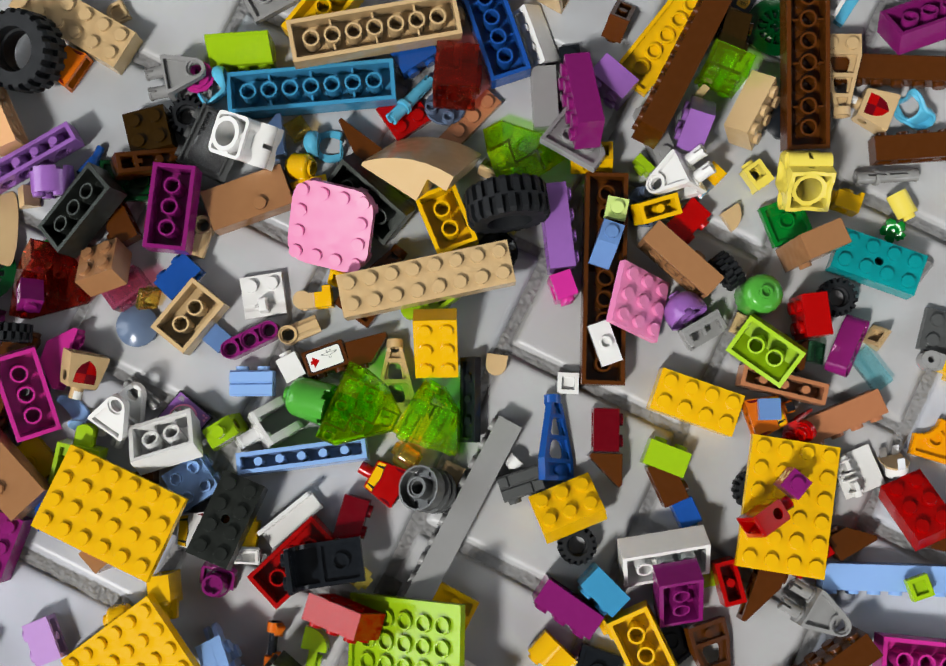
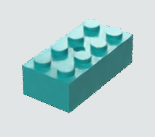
(897, 269)

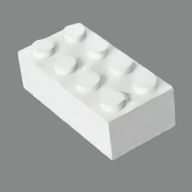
(641, 552)

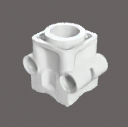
(245, 139)

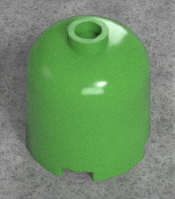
(758, 295)
(308, 398)

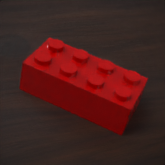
(270, 574)

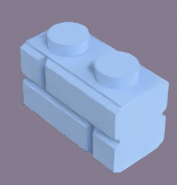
(252, 382)

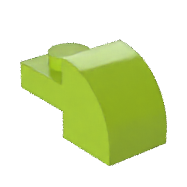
(315, 641)

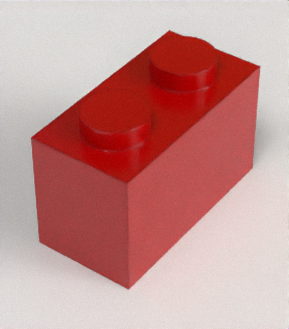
(692, 218)
(728, 581)

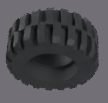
(46, 51)
(506, 203)

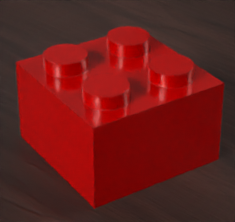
(810, 316)

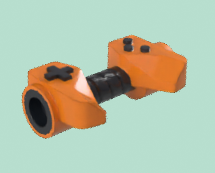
(276, 630)

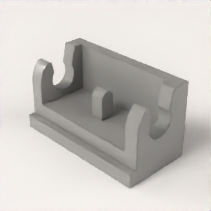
(703, 330)

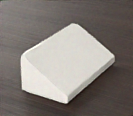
(249, 556)

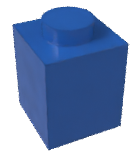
(686, 513)

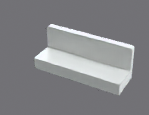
(535, 35)
(291, 519)

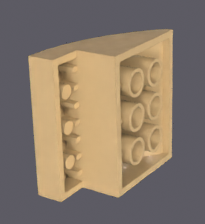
(421, 163)

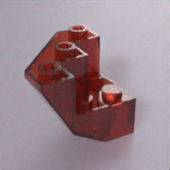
(57, 270)

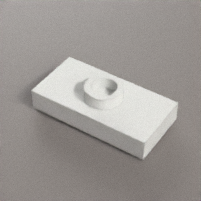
(604, 343)

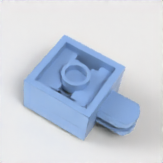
(218, 649)

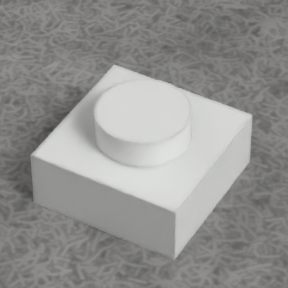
(567, 383)

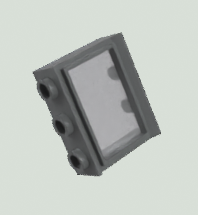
(196, 150)

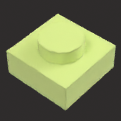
(616, 208)

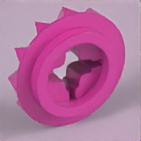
(205, 83)

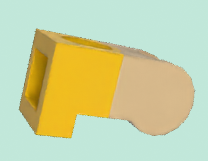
(314, 300)

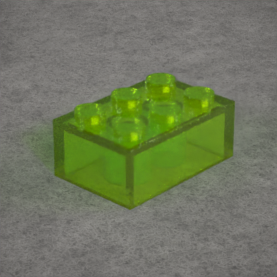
(724, 68)

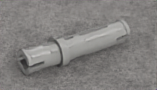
(878, 176)

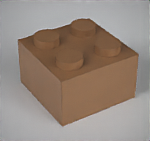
(103, 267)

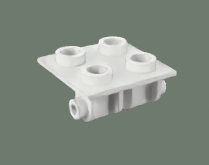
(858, 472)

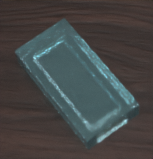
(871, 369)

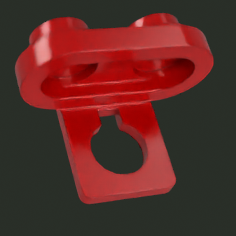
(799, 429)

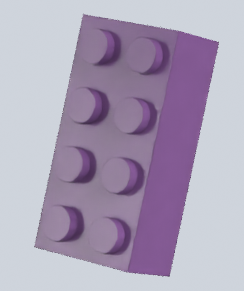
(557, 230)

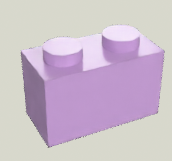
(44, 640)

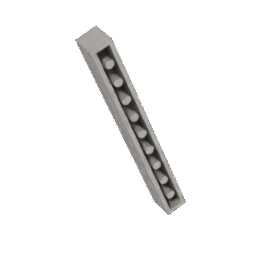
(463, 510)

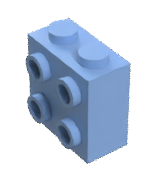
(193, 480)

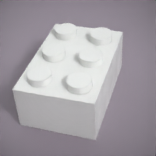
(165, 441)

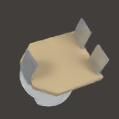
(895, 464)

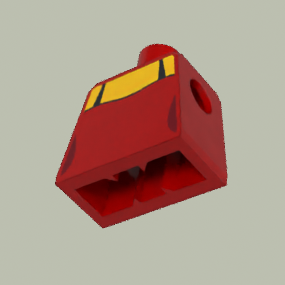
(382, 480)
(765, 517)

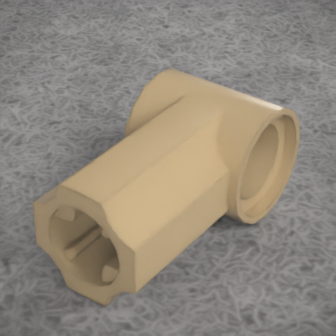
(202, 238)
(302, 330)

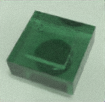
(815, 352)

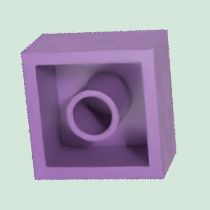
(614, 82)
(695, 123)

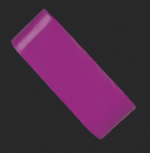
(240, 340)
(846, 345)

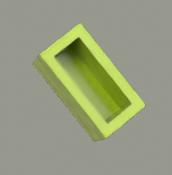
(666, 457)

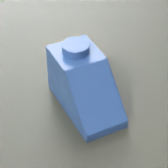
(606, 244)

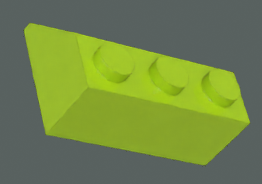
(241, 50)
(766, 350)

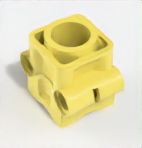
(805, 180)

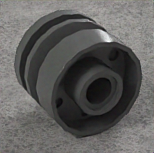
(427, 489)

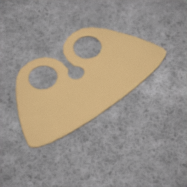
(8, 227)

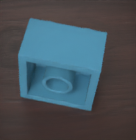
(607, 594)

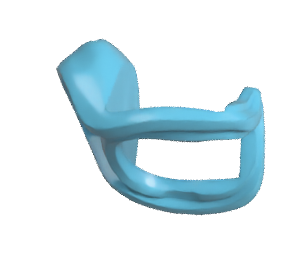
(218, 74)
(923, 119)
(312, 145)

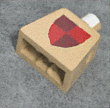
(874, 109)
(82, 371)

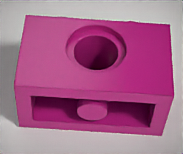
(562, 287)

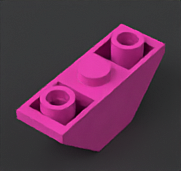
(52, 354)

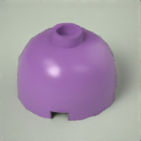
(683, 308)

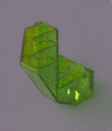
(518, 150)
(358, 408)
(431, 419)

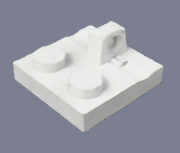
(263, 295)

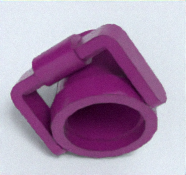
(218, 581)

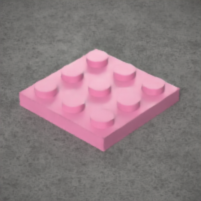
(638, 301)

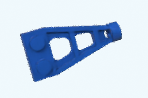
(554, 468)

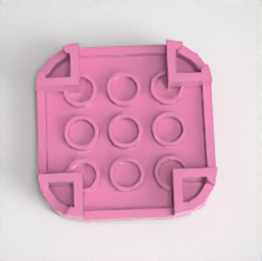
(331, 225)

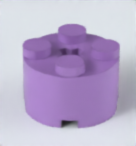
(50, 180)

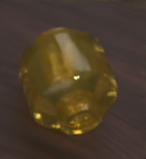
(406, 455)

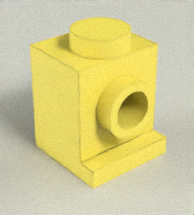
(763, 175)

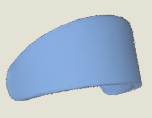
(76, 409)

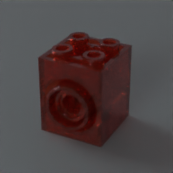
(456, 75)

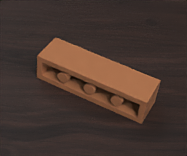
(794, 387)
(847, 415)

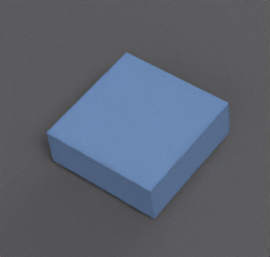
(216, 337)
(769, 409)

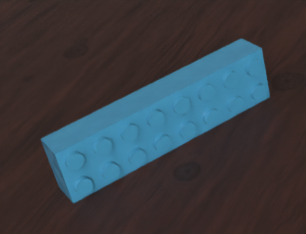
(312, 89)

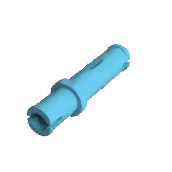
(405, 104)

